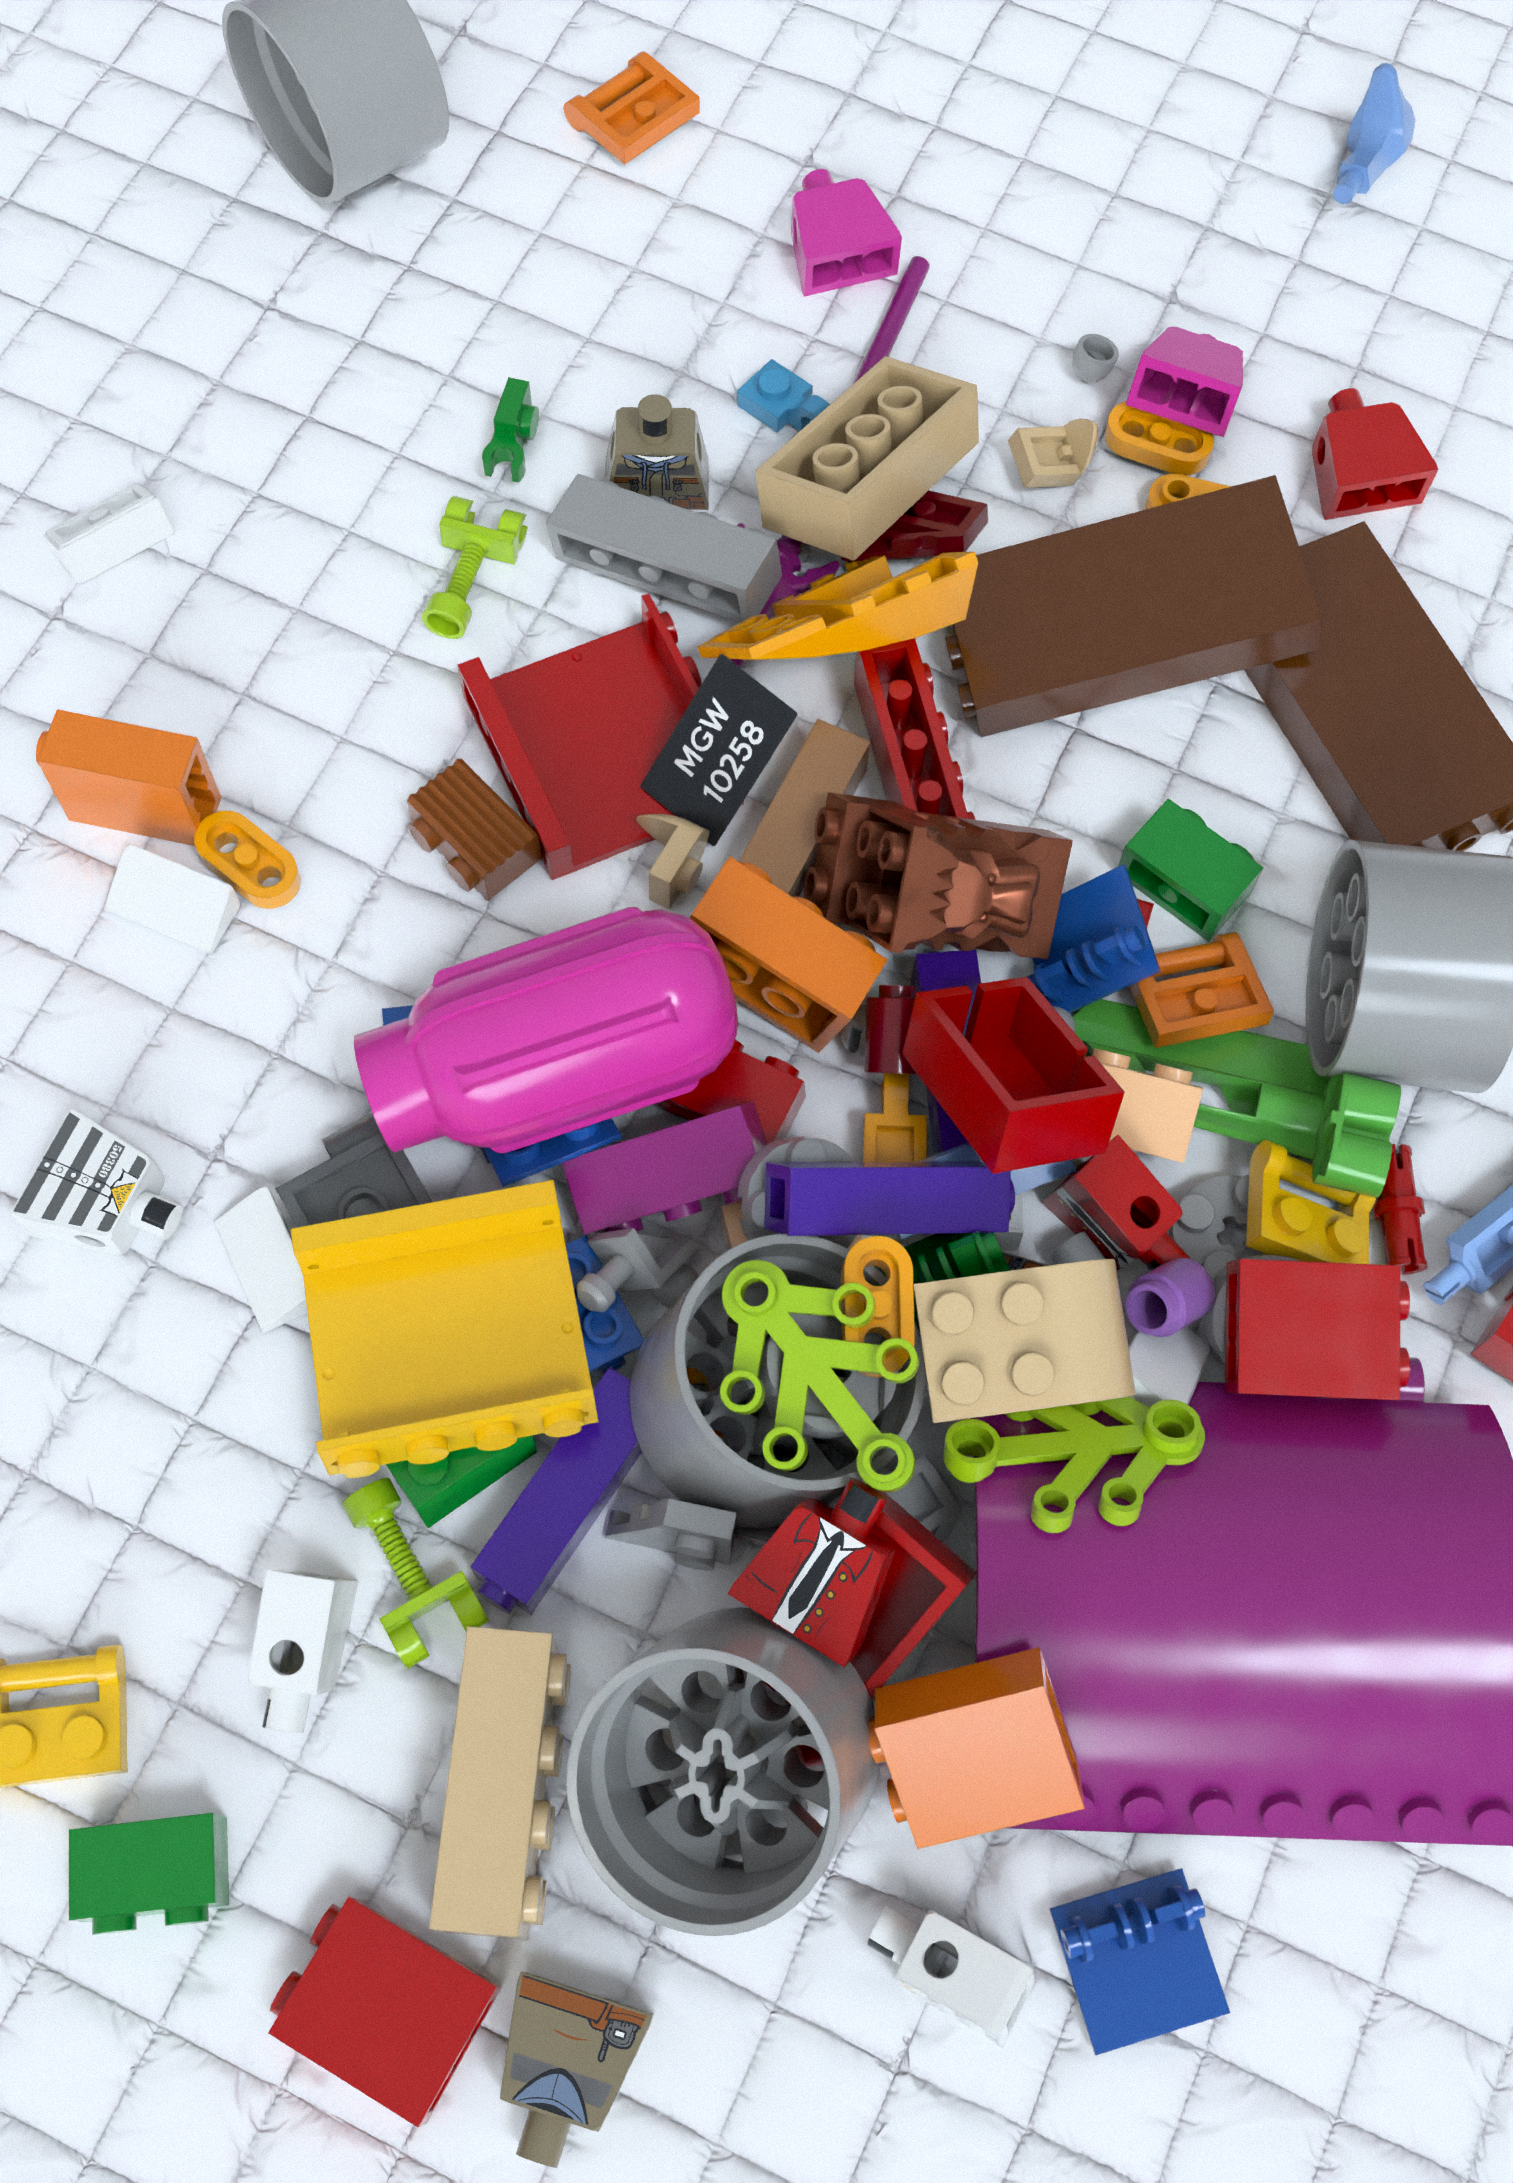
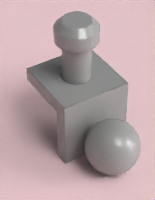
(637, 1263)

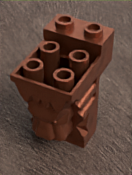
(936, 878)

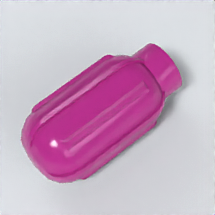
(553, 1034)

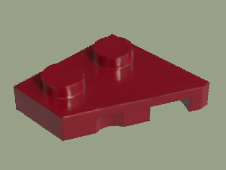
(931, 527)

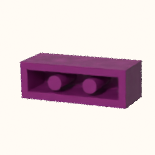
(665, 1170)

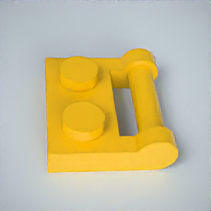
(1297, 1226)
(65, 1739)

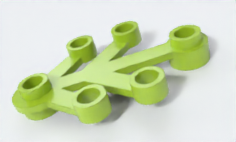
(809, 1364)
(1088, 1447)

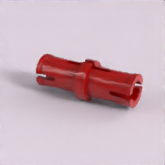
(1400, 1214)

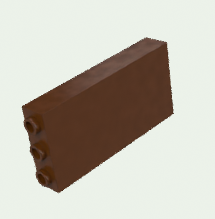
(1134, 607)
(1388, 709)

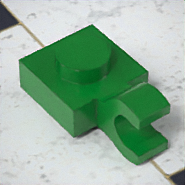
(513, 424)

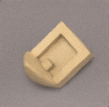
(1054, 453)
(679, 862)

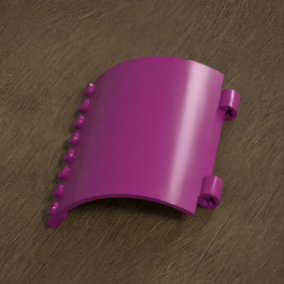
(1284, 1630)

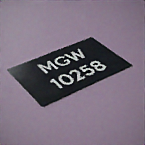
(719, 748)

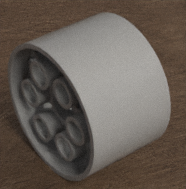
(337, 87)
(1413, 967)
(682, 1441)
(670, 1855)

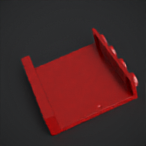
(584, 734)

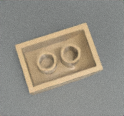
(1023, 1340)

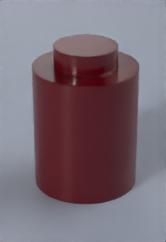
(887, 1029)

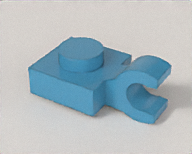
(780, 398)

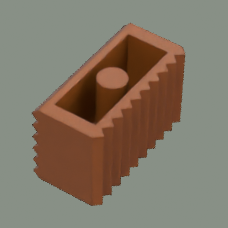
(473, 830)

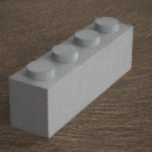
(665, 548)

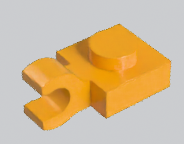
(894, 1133)

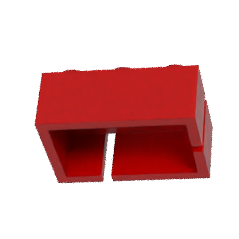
(1015, 1077)
(915, 1594)

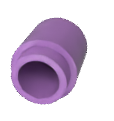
(1170, 1297)

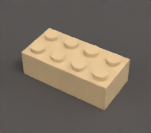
(868, 457)
(498, 1784)

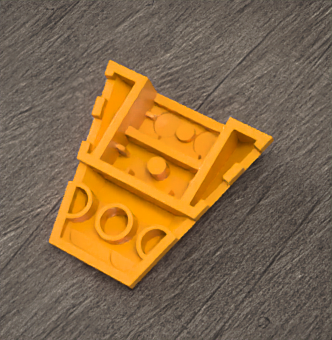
(855, 611)

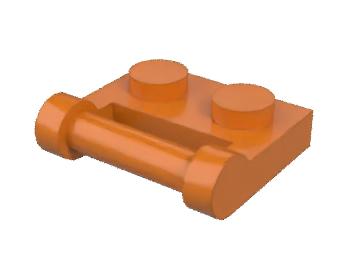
(641, 116)
(1205, 1001)

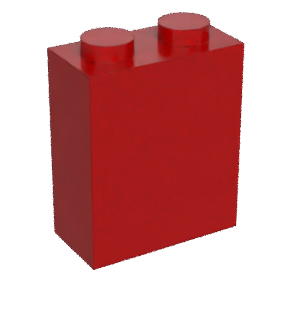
(1315, 1329)
(382, 2009)

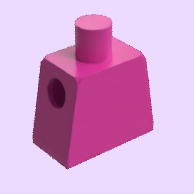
(841, 234)
(1189, 380)

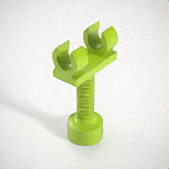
(447, 611)
(374, 1508)

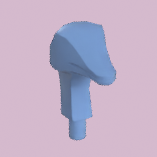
(1376, 135)

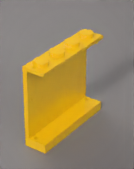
(443, 1329)

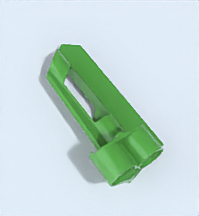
(1270, 1095)

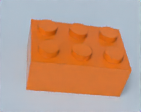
(786, 954)

